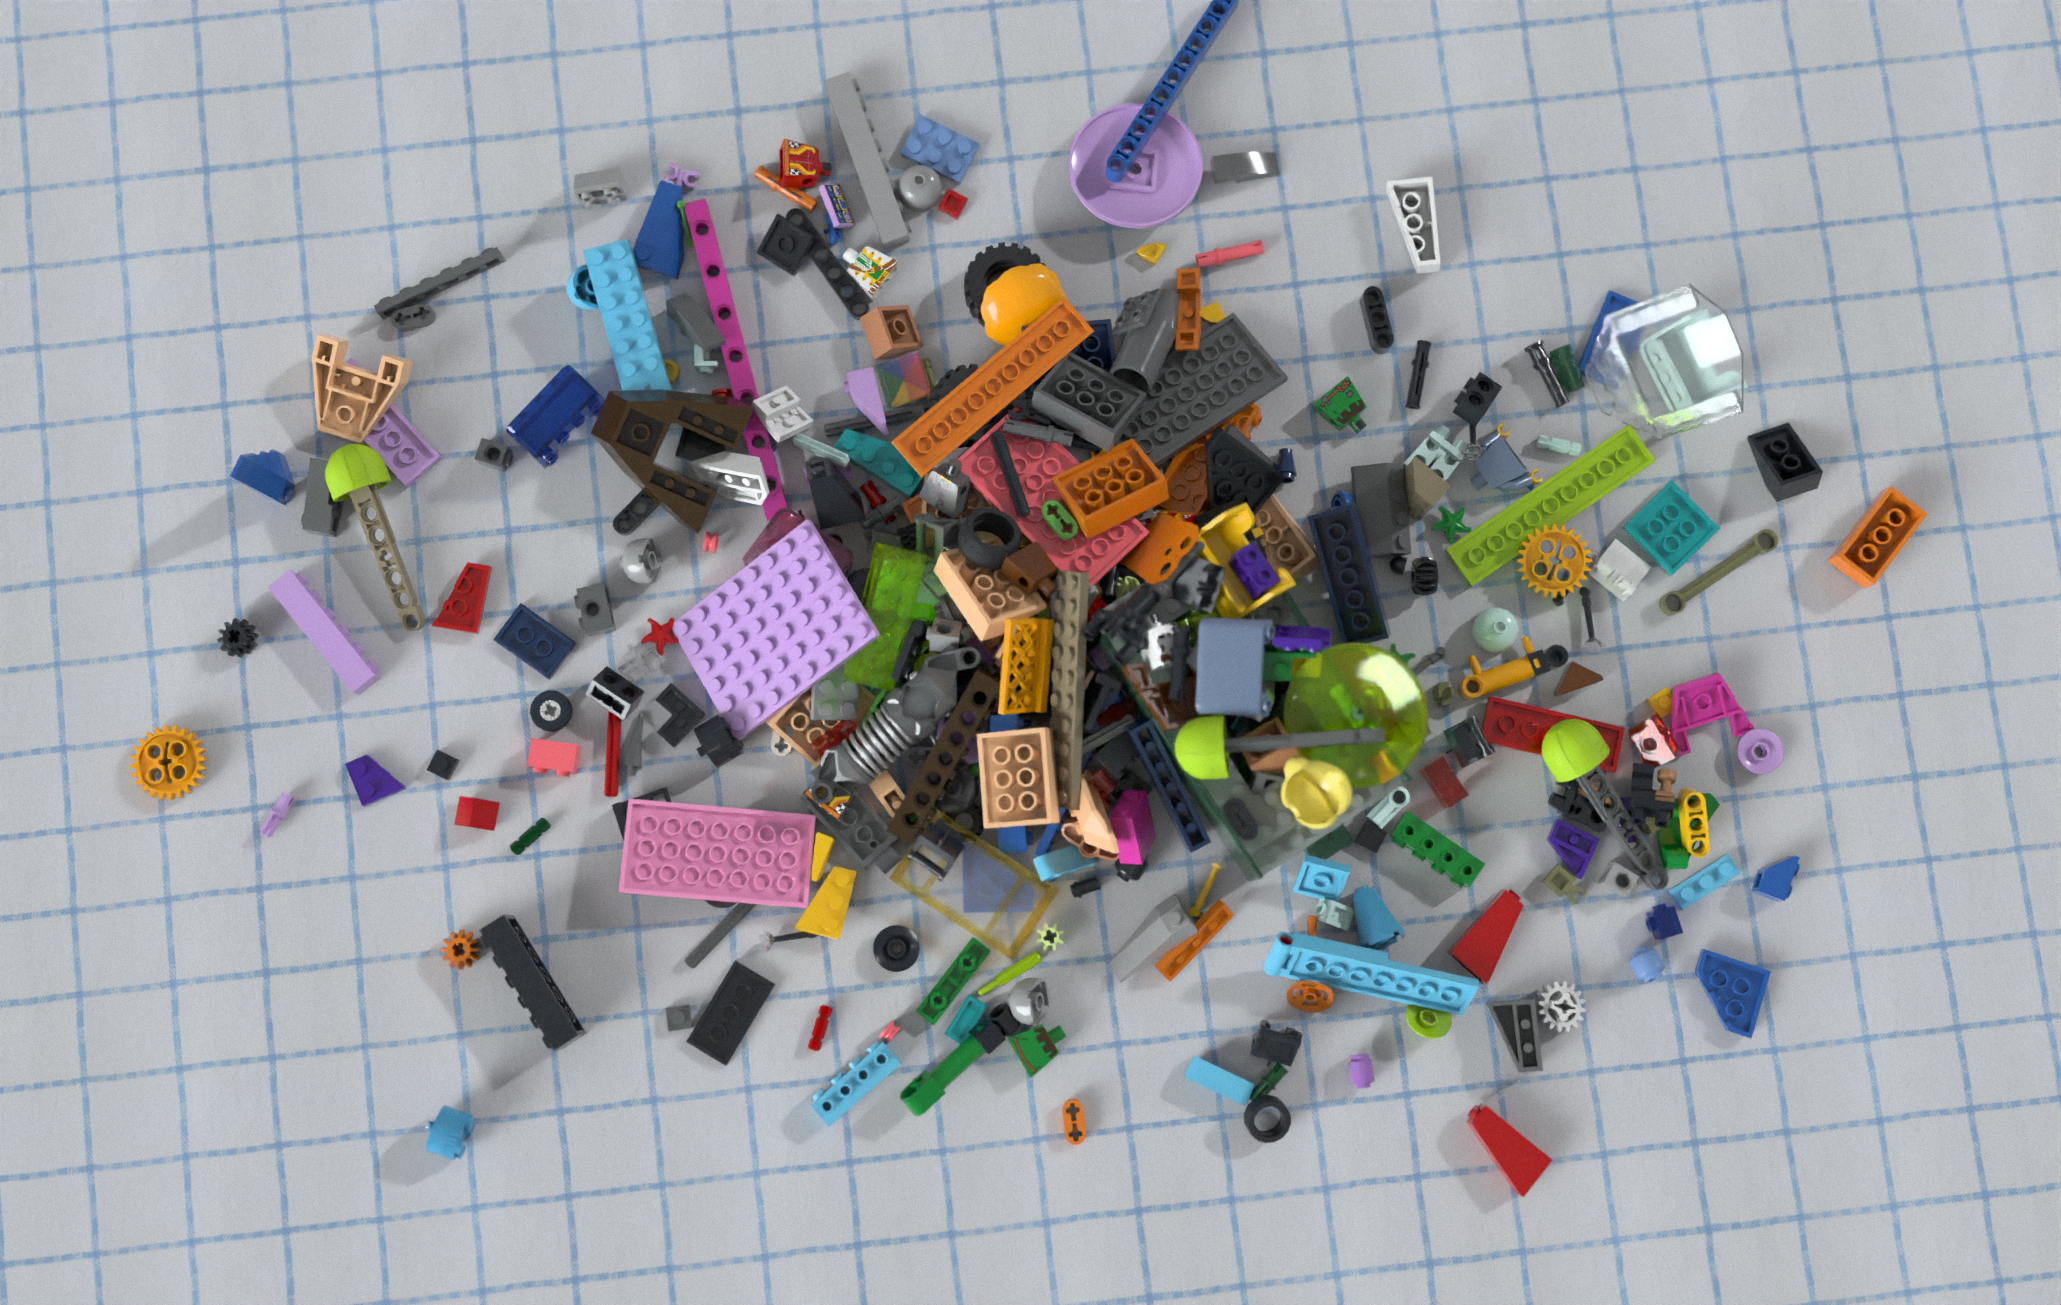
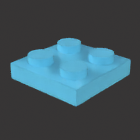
(1321, 878)

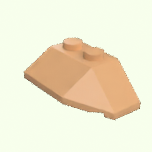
(1093, 818)

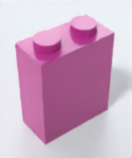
(1133, 826)

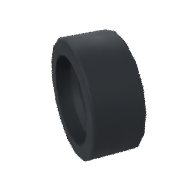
(1275, 1133)

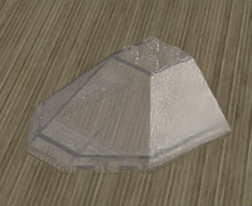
(1668, 364)

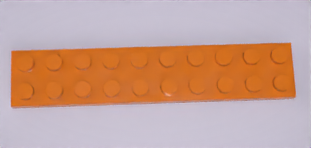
(992, 387)

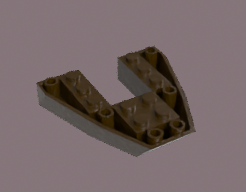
(634, 428)

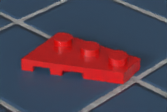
(466, 603)

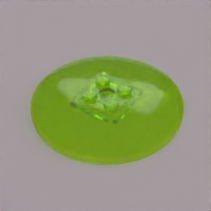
(1380, 685)

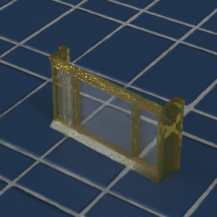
(981, 891)

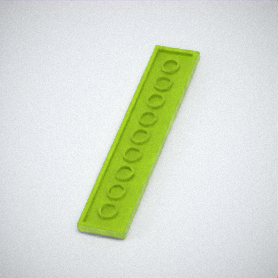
(1550, 503)

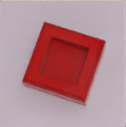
(952, 204)

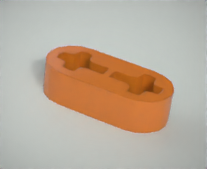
(1080, 1121)

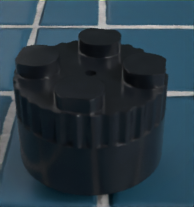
(718, 741)

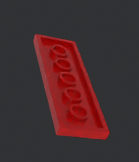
(1525, 726)

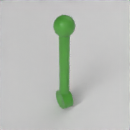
(681, 204)

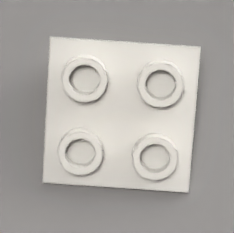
(1619, 570)

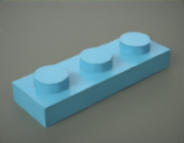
(1704, 881)

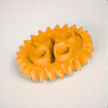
(1574, 566)
(148, 765)

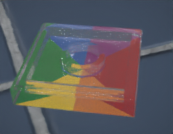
(903, 380)

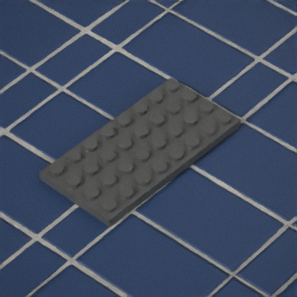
(1203, 390)

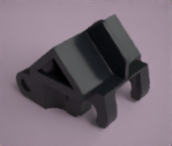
(1463, 745)
(943, 842)
(1275, 1045)

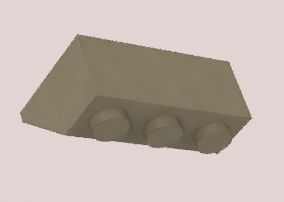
(1422, 488)

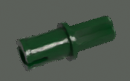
(1269, 1081)

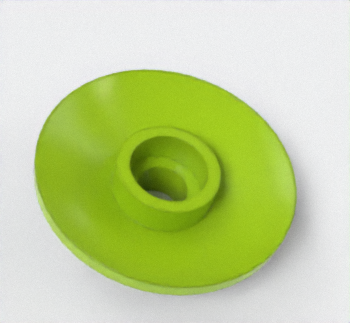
(1438, 1021)

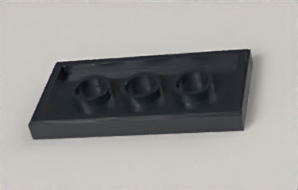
(730, 1013)

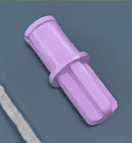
(277, 814)

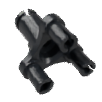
(1125, 621)

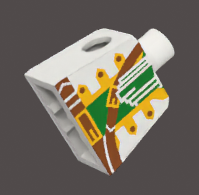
(870, 270)

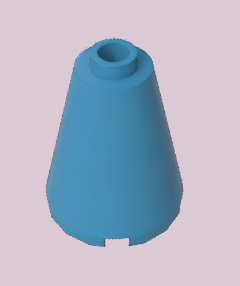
(1374, 920)

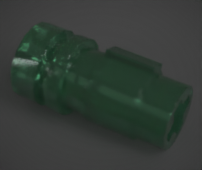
(1568, 370)

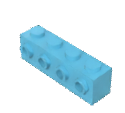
(855, 1084)

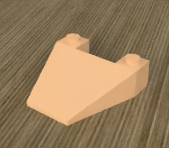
(351, 397)

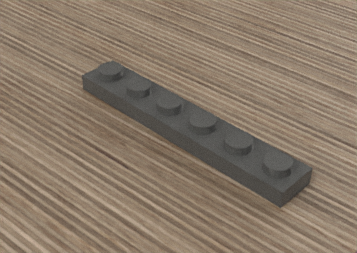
(446, 279)

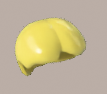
(1315, 791)

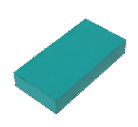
(966, 1019)

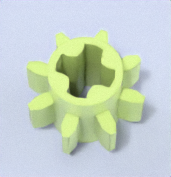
(1126, 585)
(1052, 930)

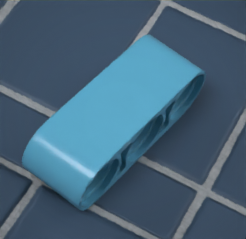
(1061, 863)
(1219, 1080)

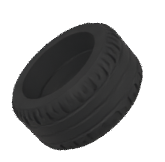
(994, 522)

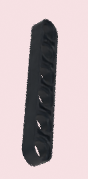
(831, 262)

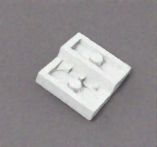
(781, 414)

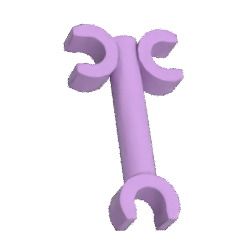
(681, 177)

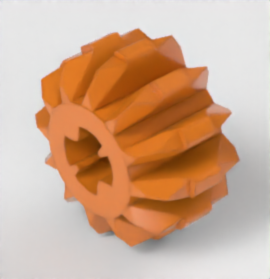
(453, 951)

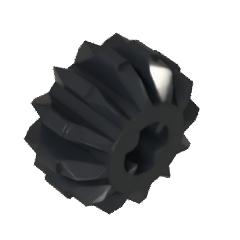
(1424, 576)
(230, 637)

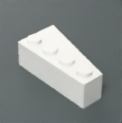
(1416, 215)

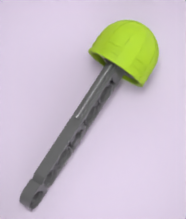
(1205, 750)
(1575, 751)

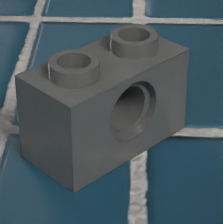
(603, 620)

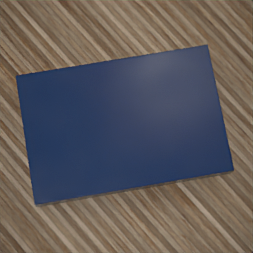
(535, 641)

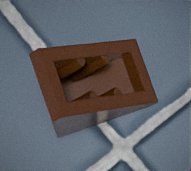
(1574, 678)

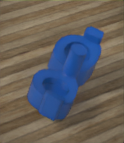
(834, 233)

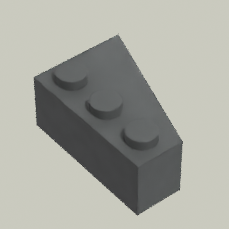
(320, 511)
(1519, 1030)

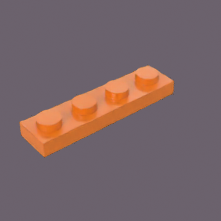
(1208, 927)

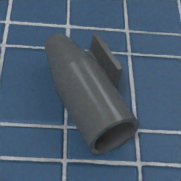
(1151, 332)

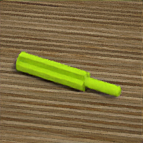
(1012, 972)

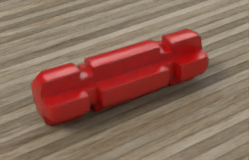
(820, 1027)

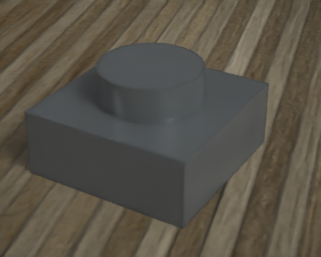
(679, 1017)

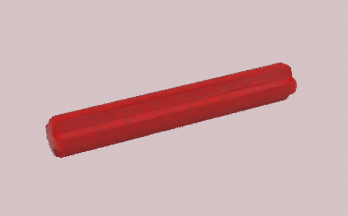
(612, 755)

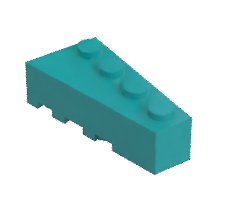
(881, 462)

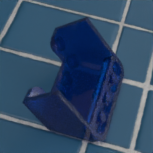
(554, 415)

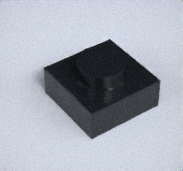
(443, 765)

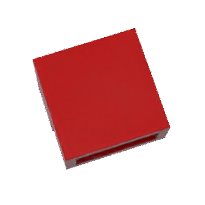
(477, 813)

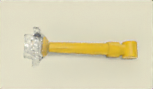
(1218, 862)

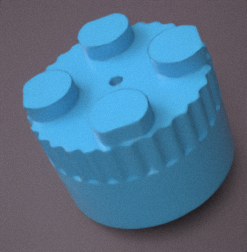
(449, 1132)

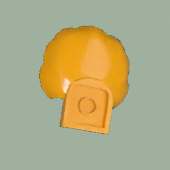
(1018, 300)

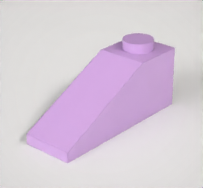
(866, 397)

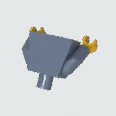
(1501, 465)

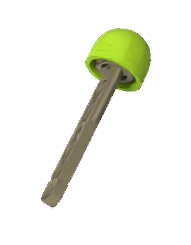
(357, 474)

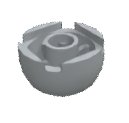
(919, 188)
(640, 561)
(1028, 1001)

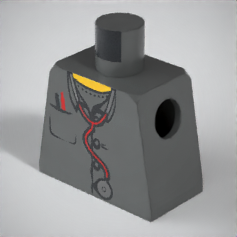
(947, 488)

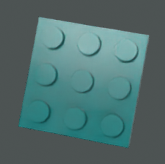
(1671, 527)

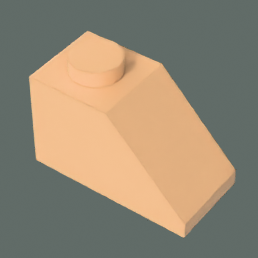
(888, 793)

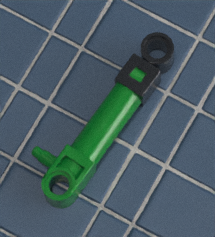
(984, 1037)

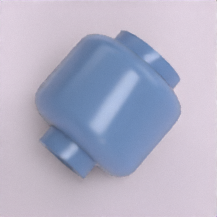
(1646, 964)

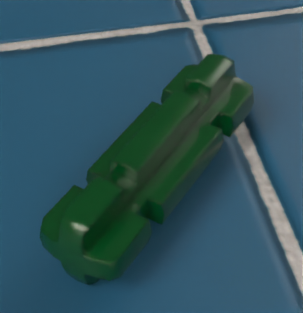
(530, 836)

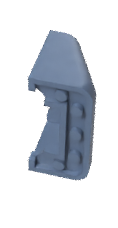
(1232, 666)

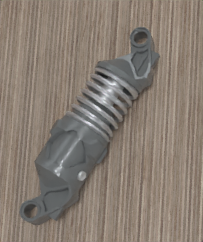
(904, 718)

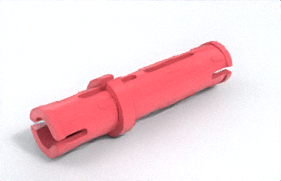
(1223, 255)

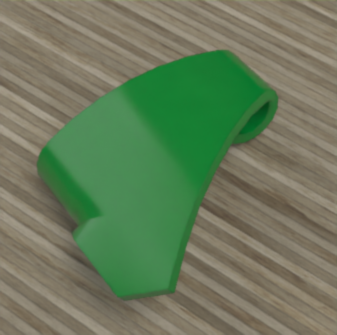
(1669, 839)

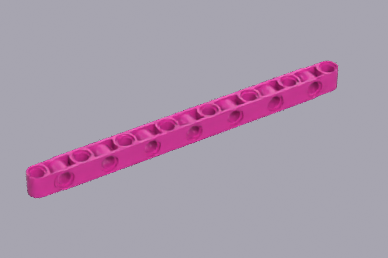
(739, 372)

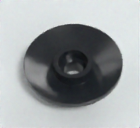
(884, 945)

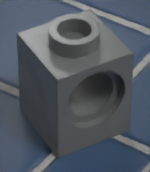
(485, 451)

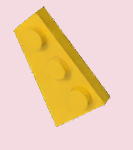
(830, 905)

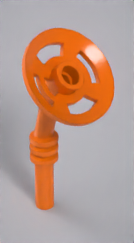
(1310, 987)

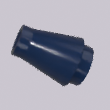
(1286, 465)

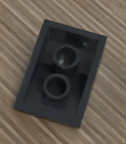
(1784, 462)

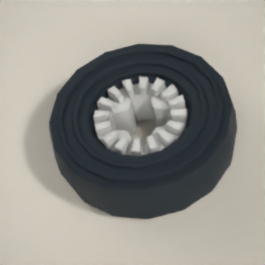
(540, 707)

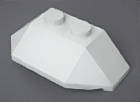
(734, 476)

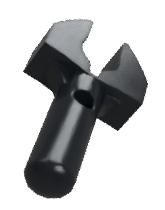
(1027, 414)

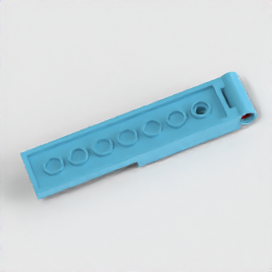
(1367, 973)

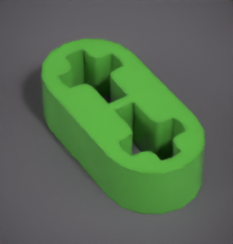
(1055, 524)

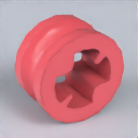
(711, 542)
(889, 1032)

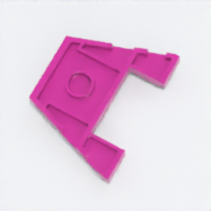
(1703, 702)

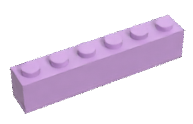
(324, 631)

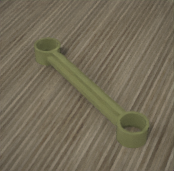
(1719, 571)

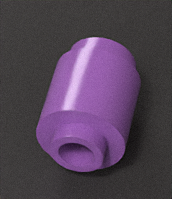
(1361, 1070)

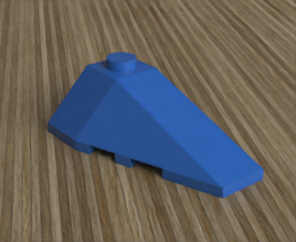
(662, 233)
(266, 475)

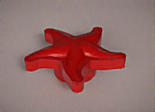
(660, 635)

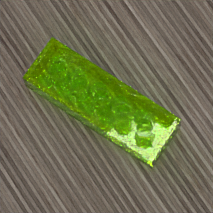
(890, 604)

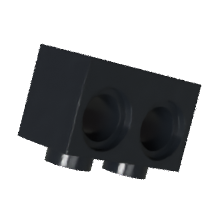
(1477, 399)
(615, 693)

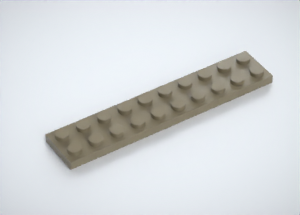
(1068, 683)

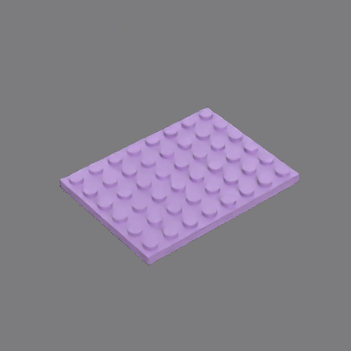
(774, 630)

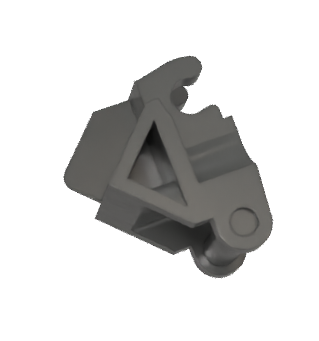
(945, 534)

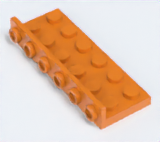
(1188, 470)

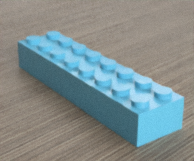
(626, 317)

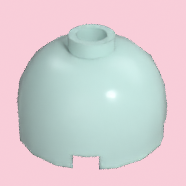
(1495, 630)

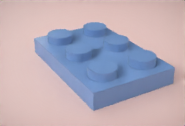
(940, 149)

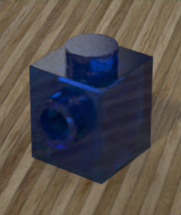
(1663, 921)

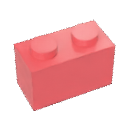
(554, 756)

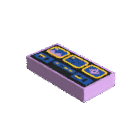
(836, 205)

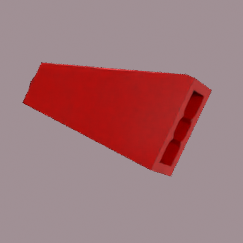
(1486, 937)
(1511, 1152)

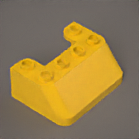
(1221, 541)

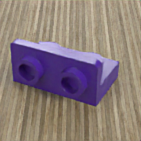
(1253, 570)

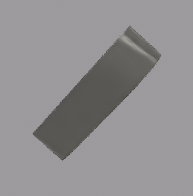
(415, 322)

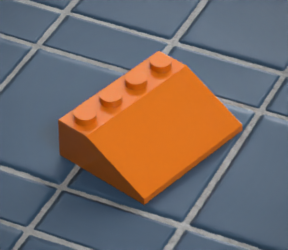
(1111, 488)

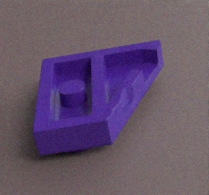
(372, 780)
(1572, 846)

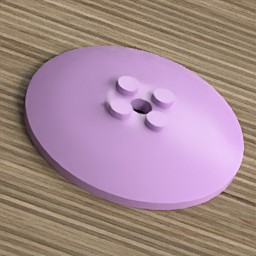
(1168, 166)

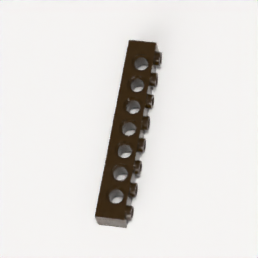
(900, 825)

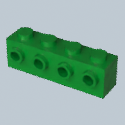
(1436, 849)

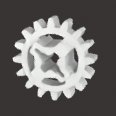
(1558, 1017)

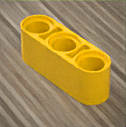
(1700, 830)

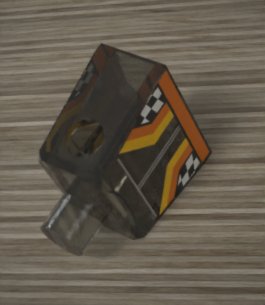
(838, 805)

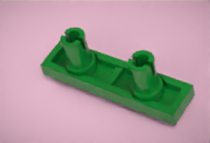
(953, 981)

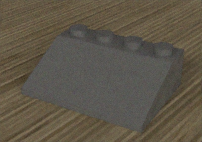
(1087, 401)

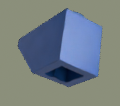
(1776, 879)

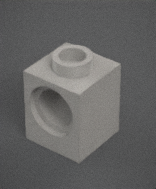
(943, 634)
(1609, 877)

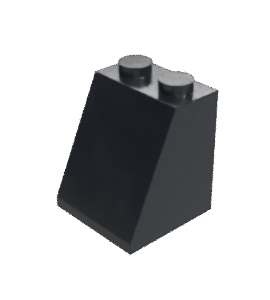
(832, 494)

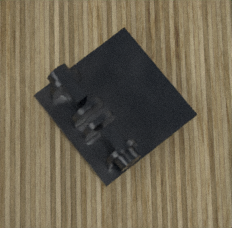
(1199, 584)

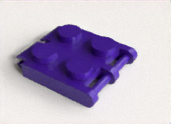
(1301, 637)

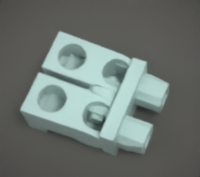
(1439, 452)

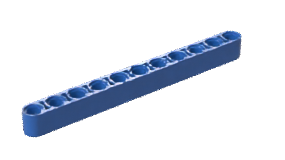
(1169, 90)

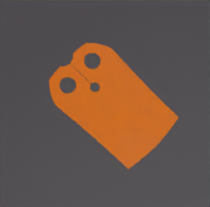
(1150, 555)

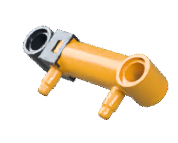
(1512, 672)

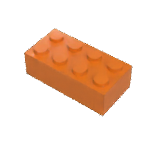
(1877, 537)

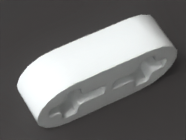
(776, 740)

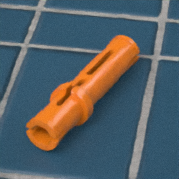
(764, 174)

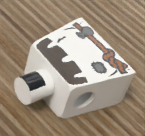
(1158, 642)

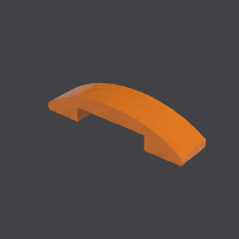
(1189, 310)

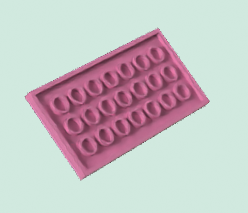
(717, 853)

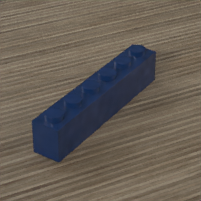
(1167, 784)

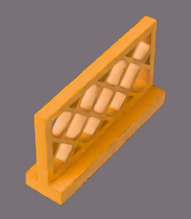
(1035, 667)

